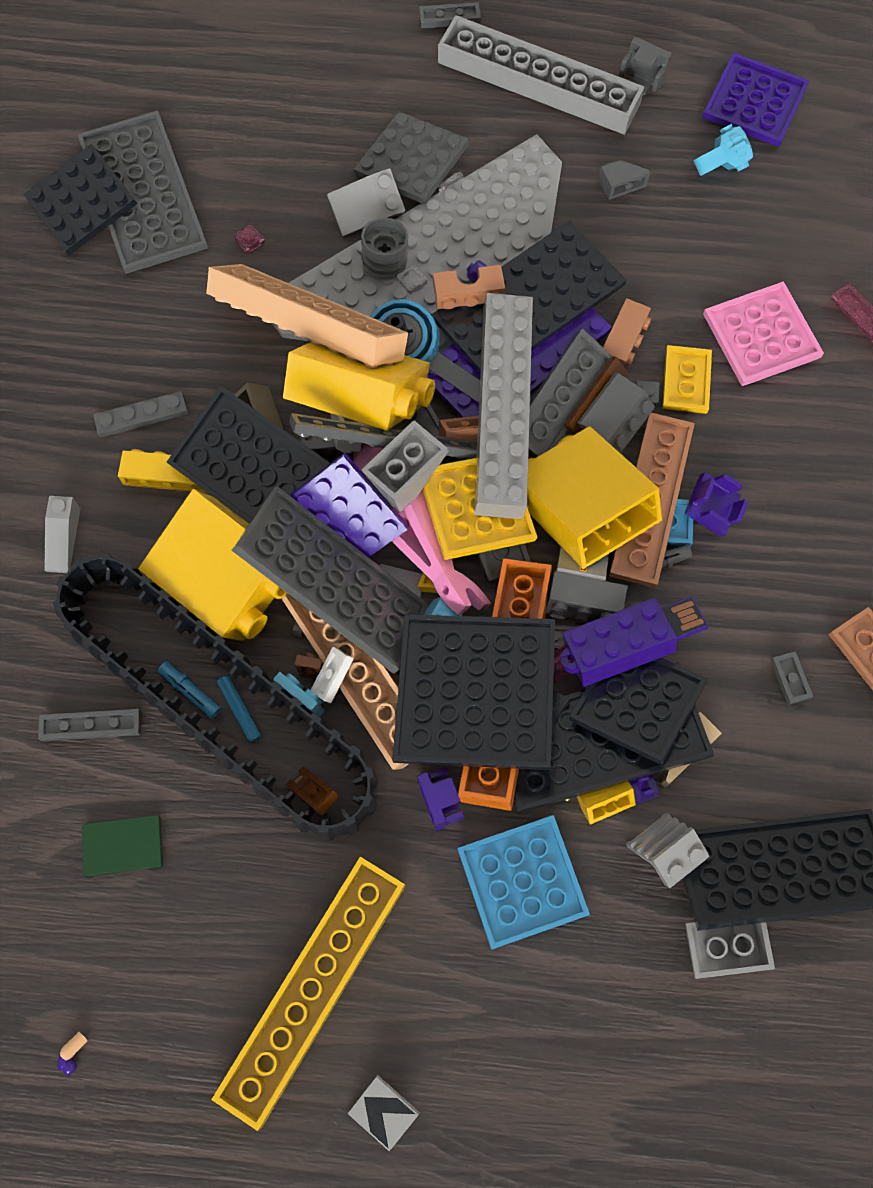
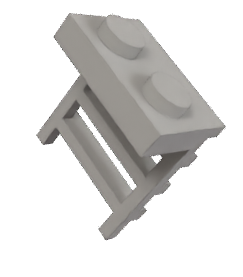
(670, 848)

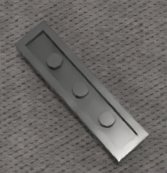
(140, 414)
(89, 725)

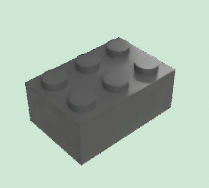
(583, 598)

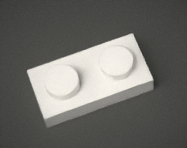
(332, 674)

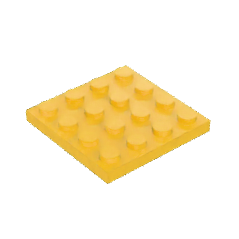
(451, 509)

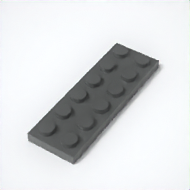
(563, 390)

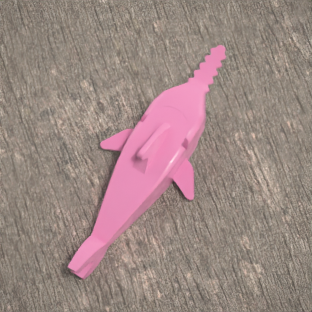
(422, 548)

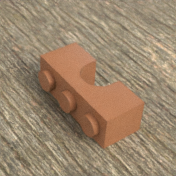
(452, 293)

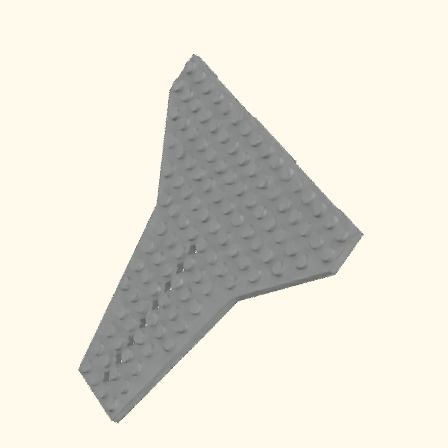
(480, 218)

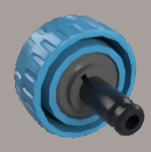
(412, 317)

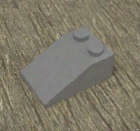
(365, 201)
(405, 465)
(729, 950)

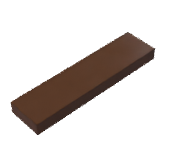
(611, 367)

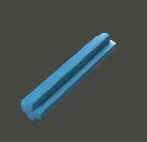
(239, 709)

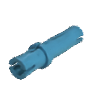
(181, 683)

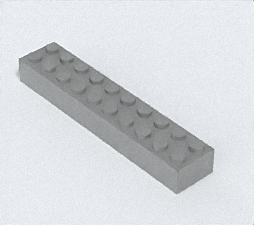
(540, 74)
(504, 407)

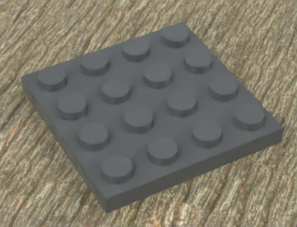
(415, 153)

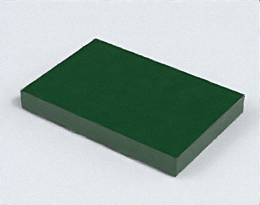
(122, 846)

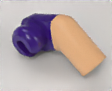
(67, 1053)

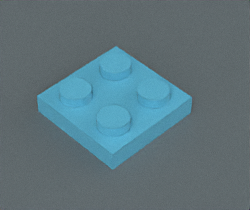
(295, 688)

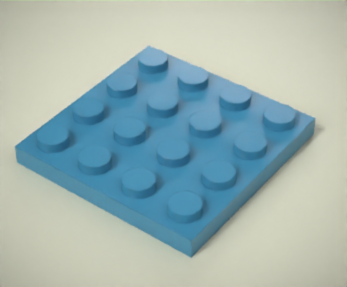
(522, 882)

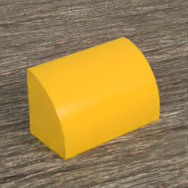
(606, 802)

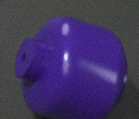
(473, 270)

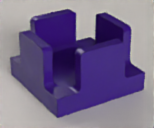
(716, 503)
(440, 798)

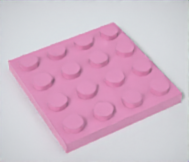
(763, 333)

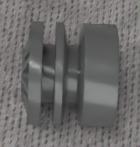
(384, 248)

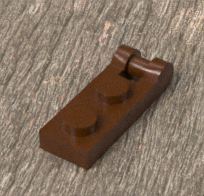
(312, 791)

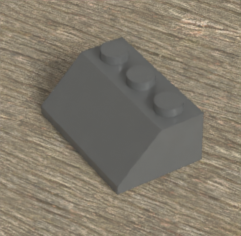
(618, 411)

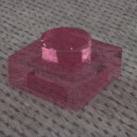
(249, 238)

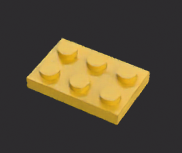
(687, 379)

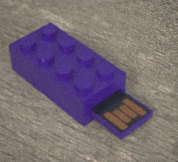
(629, 638)

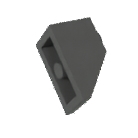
(622, 178)

